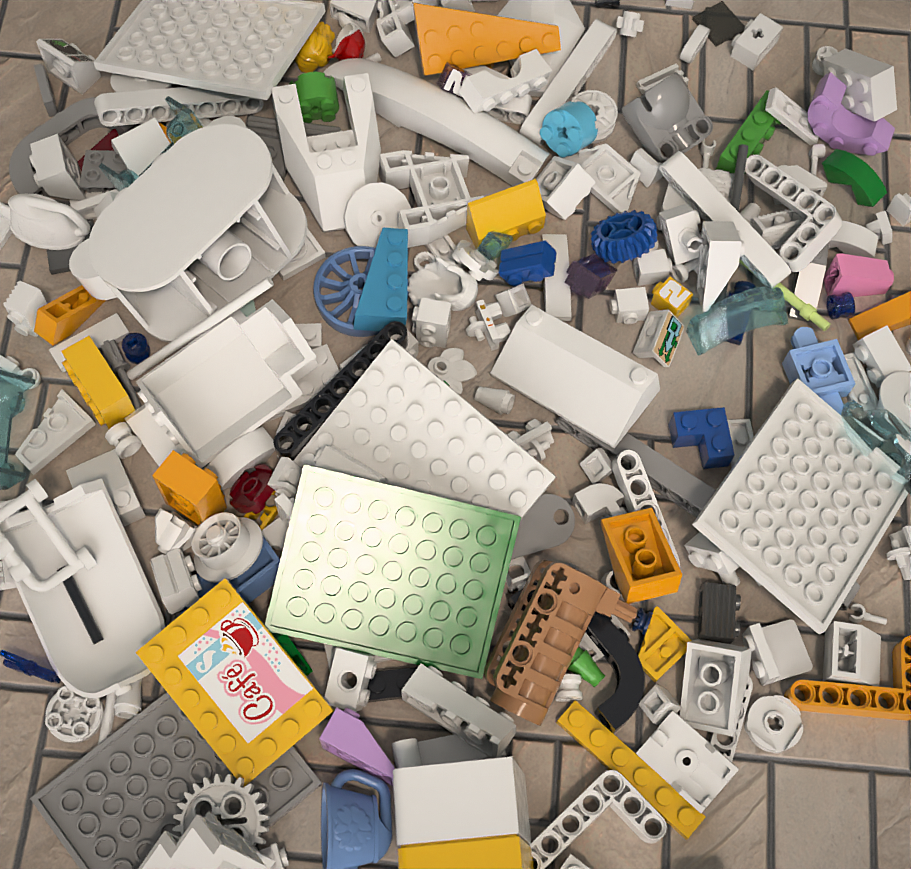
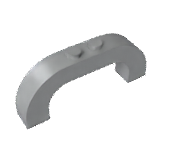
(69, 126)

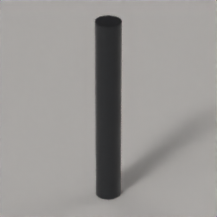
(82, 609)

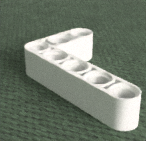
(798, 202)
(636, 502)
(584, 818)

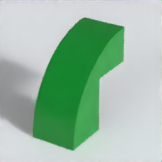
(850, 170)

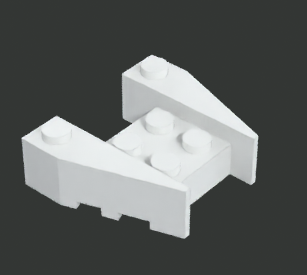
(398, 13)
(436, 188)

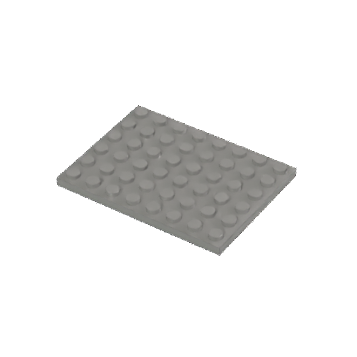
(129, 786)

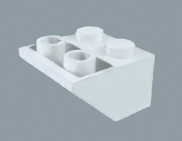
(851, 655)

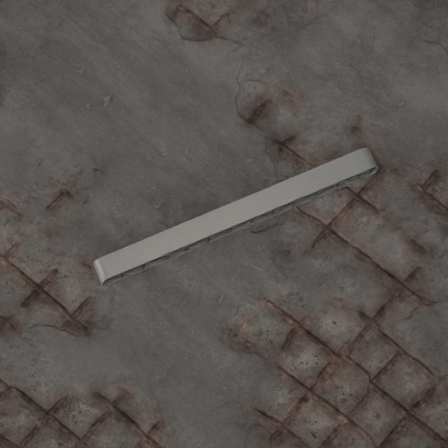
(664, 477)

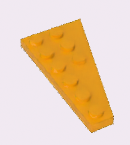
(476, 38)

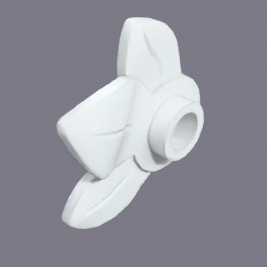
(455, 368)

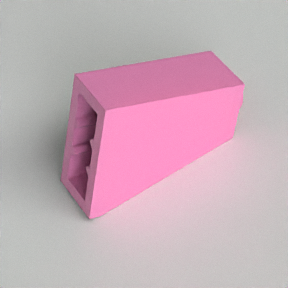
(858, 276)

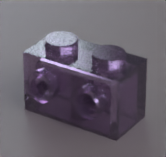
(589, 276)

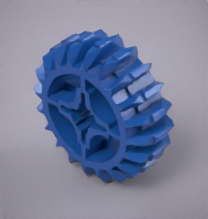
(624, 236)

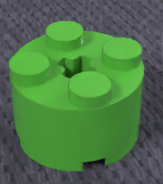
(317, 97)

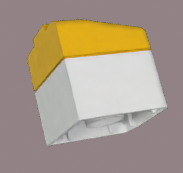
(462, 816)

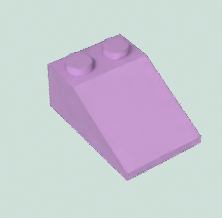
(351, 741)

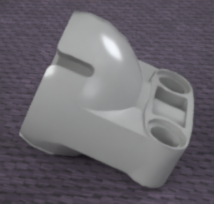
(667, 118)

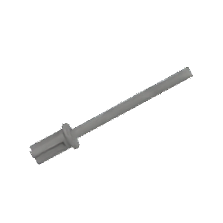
(119, 368)

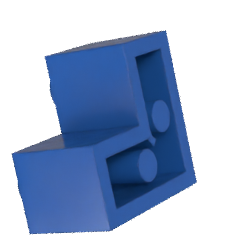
(706, 430)

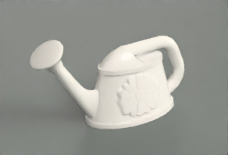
(44, 222)

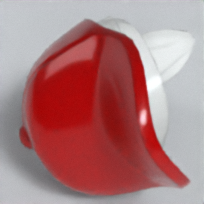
(350, 40)

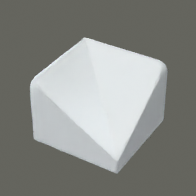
(513, 300)
(659, 704)

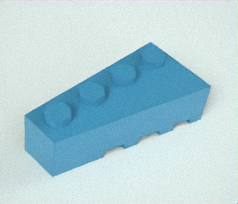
(386, 283)

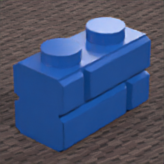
(527, 263)

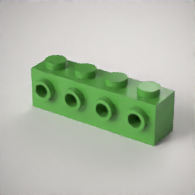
(753, 132)

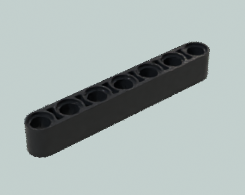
(328, 396)

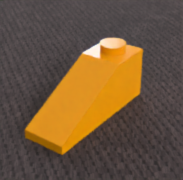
(65, 315)

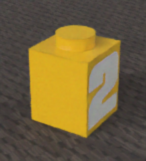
(671, 296)

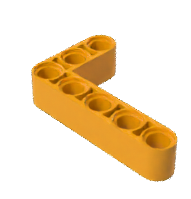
(868, 695)

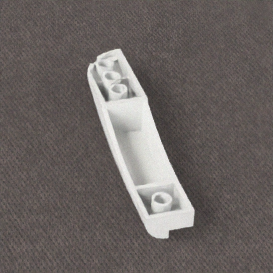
(446, 119)

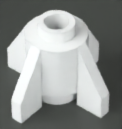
(173, 531)

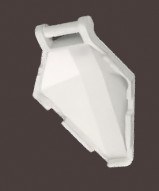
(549, 12)

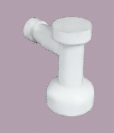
(681, 272)

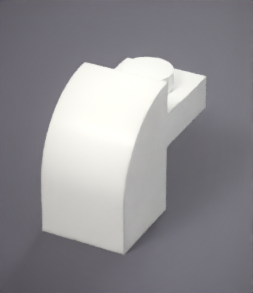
(598, 501)

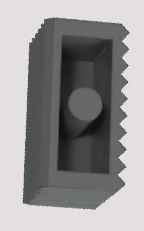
(718, 612)

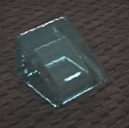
(494, 244)

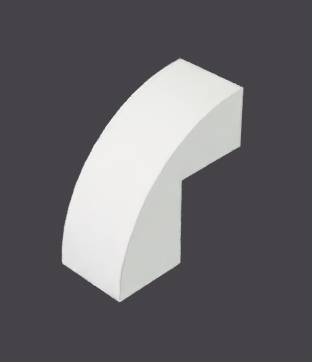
(854, 240)
(242, 454)

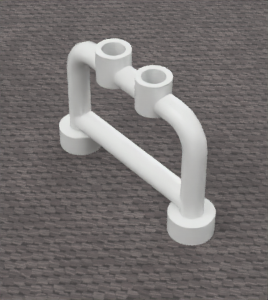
(19, 570)

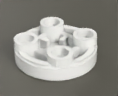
(73, 716)

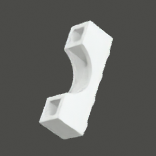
(485, 90)

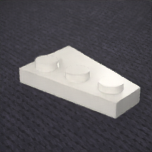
(58, 430)

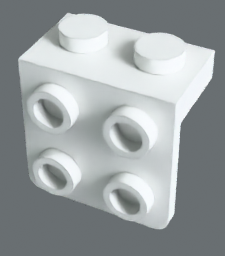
(777, 651)

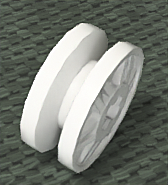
(604, 110)

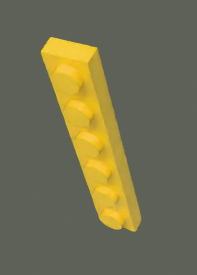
(617, 756)

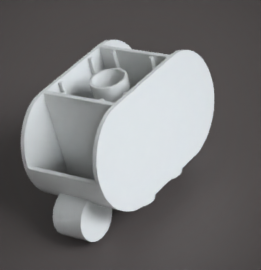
(193, 230)

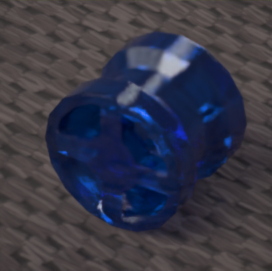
(840, 305)
(140, 352)

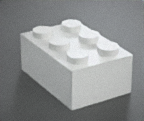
(868, 82)

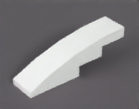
(555, 290)

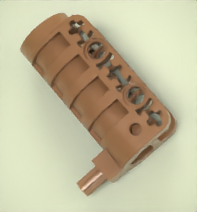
(549, 638)

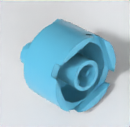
(569, 128)

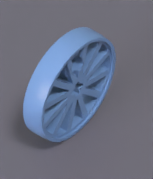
(348, 290)

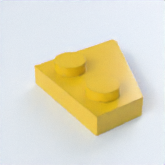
(661, 645)

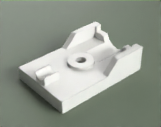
(708, 768)

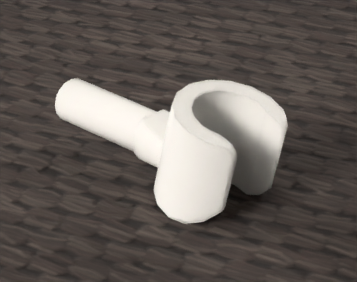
(707, 152)
(816, 152)
(865, 616)

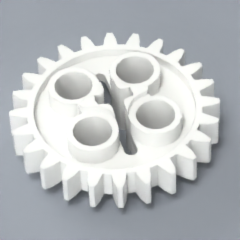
(219, 796)

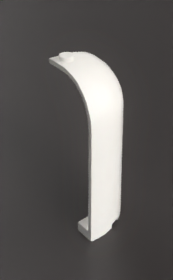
(112, 590)

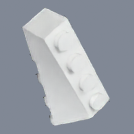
(458, 711)

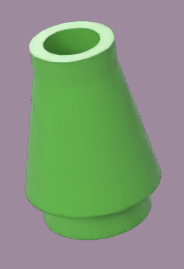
(584, 665)

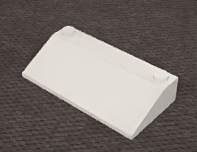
(575, 376)

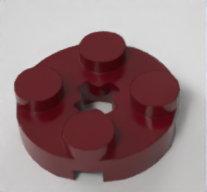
(251, 490)

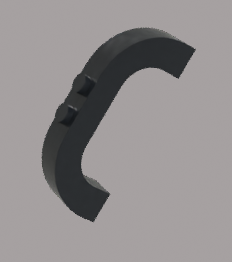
(624, 661)

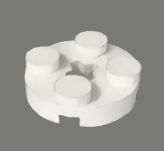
(478, 264)
(789, 721)

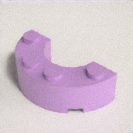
(843, 128)

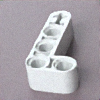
(434, 751)

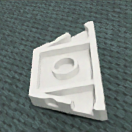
(612, 173)

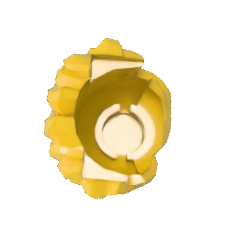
(316, 49)

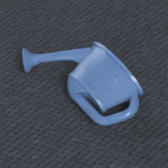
(351, 822)

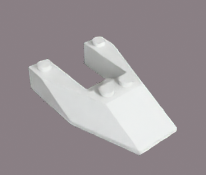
(331, 164)

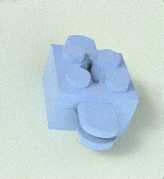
(825, 363)

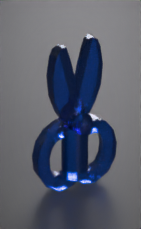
(28, 667)

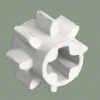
(630, 23)

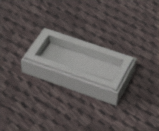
(46, 90)

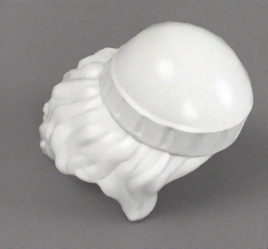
(443, 282)

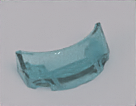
(736, 316)

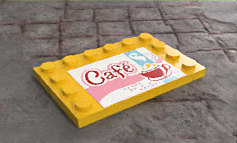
(234, 682)

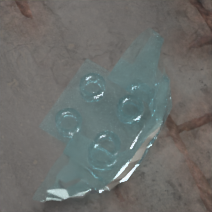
(881, 430)

